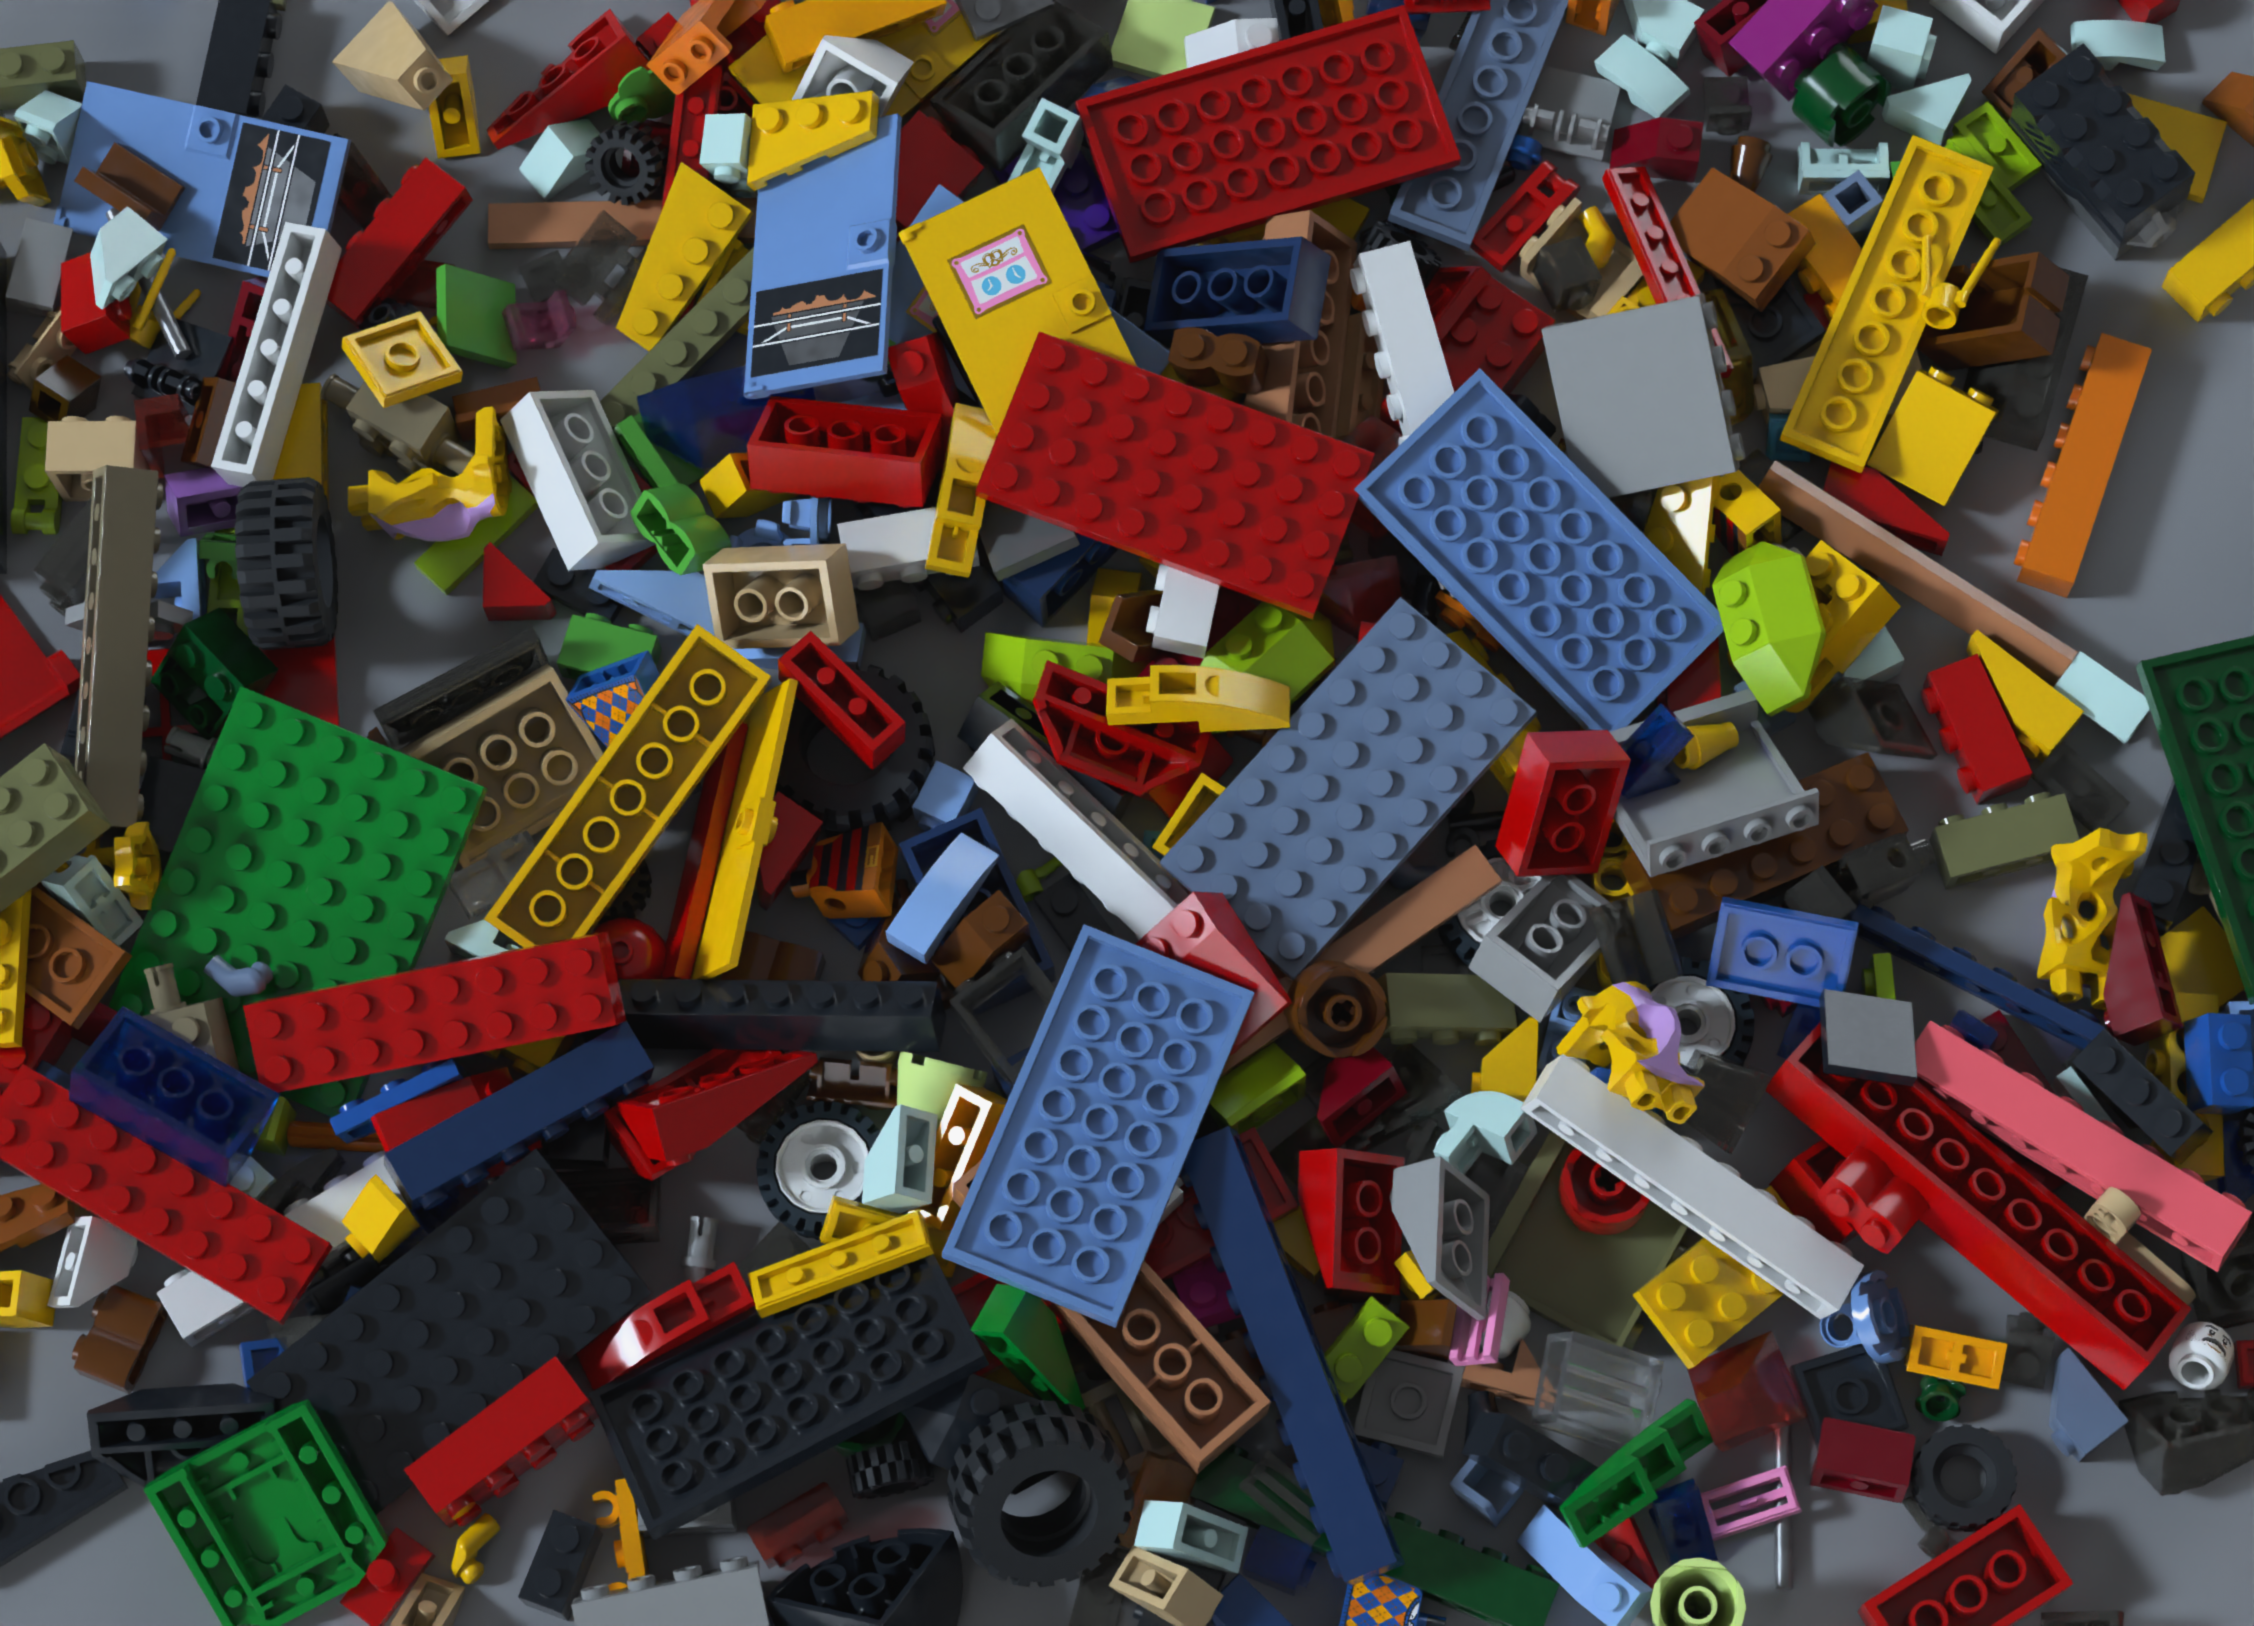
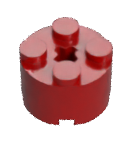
(1592, 1206)

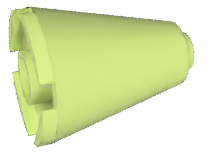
(930, 1082)
(1699, 1589)

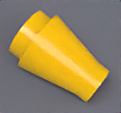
(1706, 744)

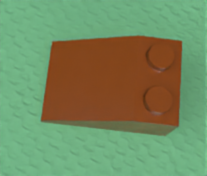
(1740, 238)

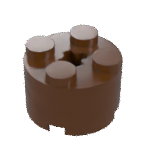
(1358, 998)

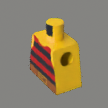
(1744, 514)

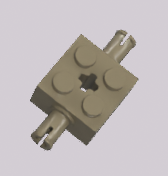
(413, 432)
(199, 1023)

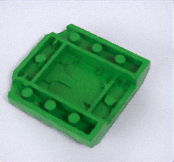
(269, 1520)

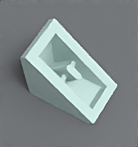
(1928, 109)
(559, 157)
(1878, 660)

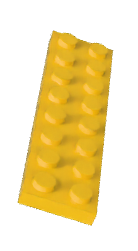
(1880, 309)

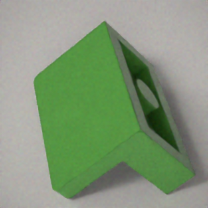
(654, 462)

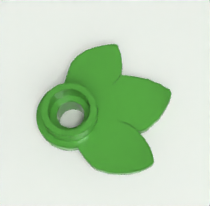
(641, 97)

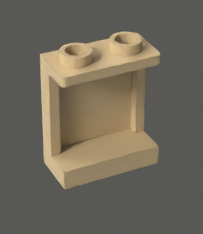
(1619, 275)

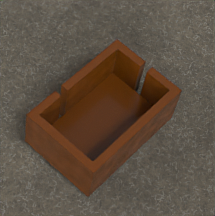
(2005, 316)

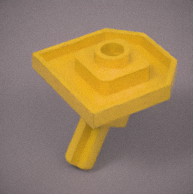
(19, 166)

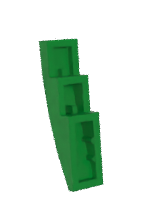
(1634, 1473)

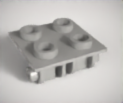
(1571, 113)

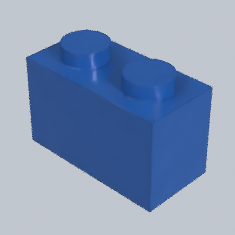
(2219, 1063)

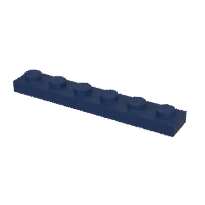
(1961, 970)

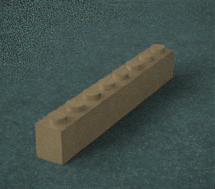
(117, 639)

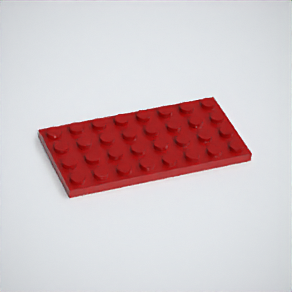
(1267, 133)
(1175, 474)

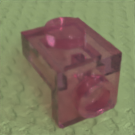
(540, 323)

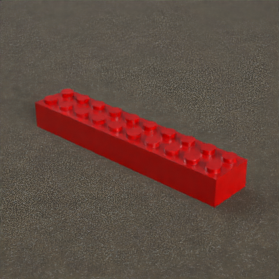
(1992, 1212)

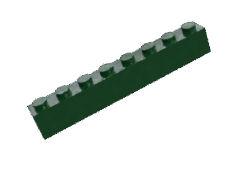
(1438, 1564)

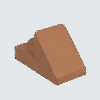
(1516, 1386)

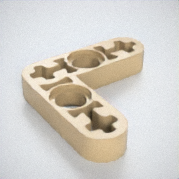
(2113, 1217)

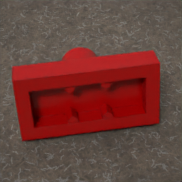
(388, 1579)

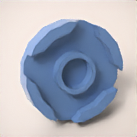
(1877, 1319)

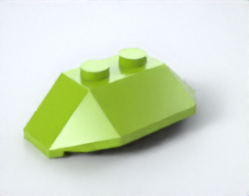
(1771, 623)
(1277, 647)
(1020, 659)

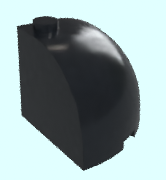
(876, 1583)

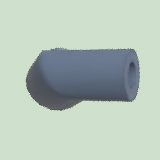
(241, 981)

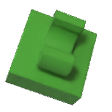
(218, 548)

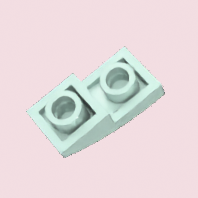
(2121, 41)
(1643, 76)

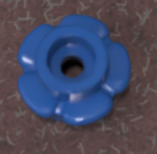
(1524, 153)

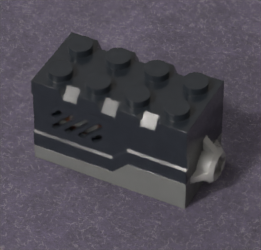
(2102, 154)

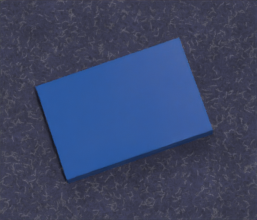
(1780, 952)

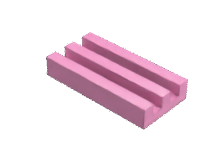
(1468, 1330)
(1755, 1520)

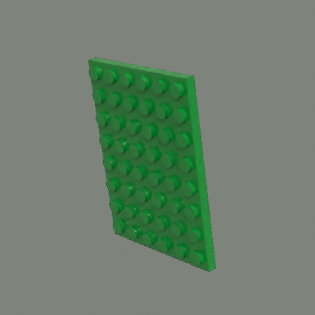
(302, 859)

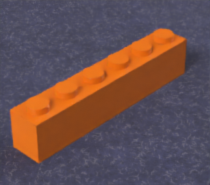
(2083, 465)

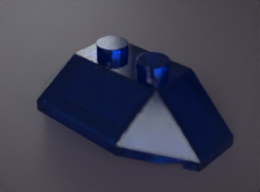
(705, 416)

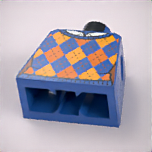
(612, 693)
(1385, 1603)

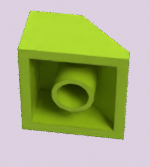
(1257, 1090)

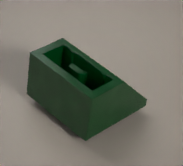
(208, 668)

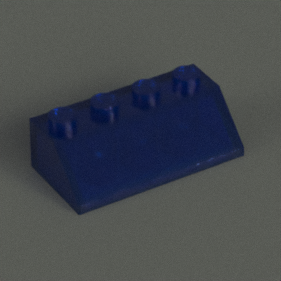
(172, 1096)

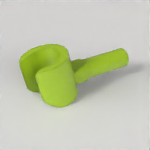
(1029, 880)

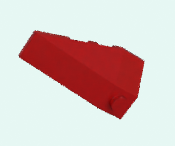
(686, 1119)

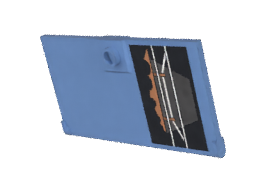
(236, 172)
(824, 269)

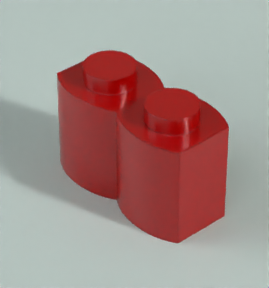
(1872, 1199)

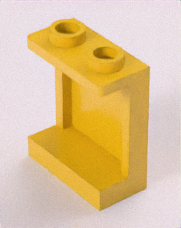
(1933, 435)

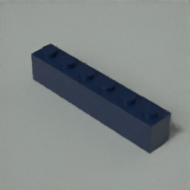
(519, 1116)

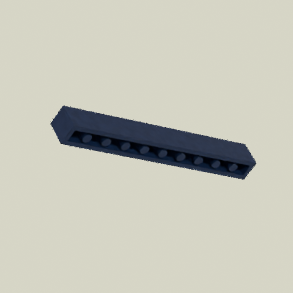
(1291, 1358)

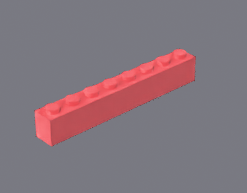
(2077, 1146)

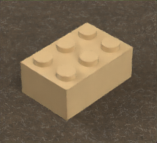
(780, 595)

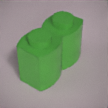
(679, 527)

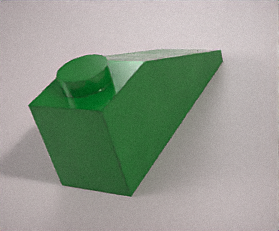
(1029, 1343)

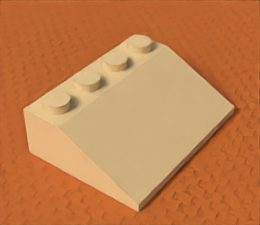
(520, 747)

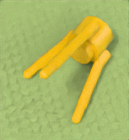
(1945, 299)
(143, 323)

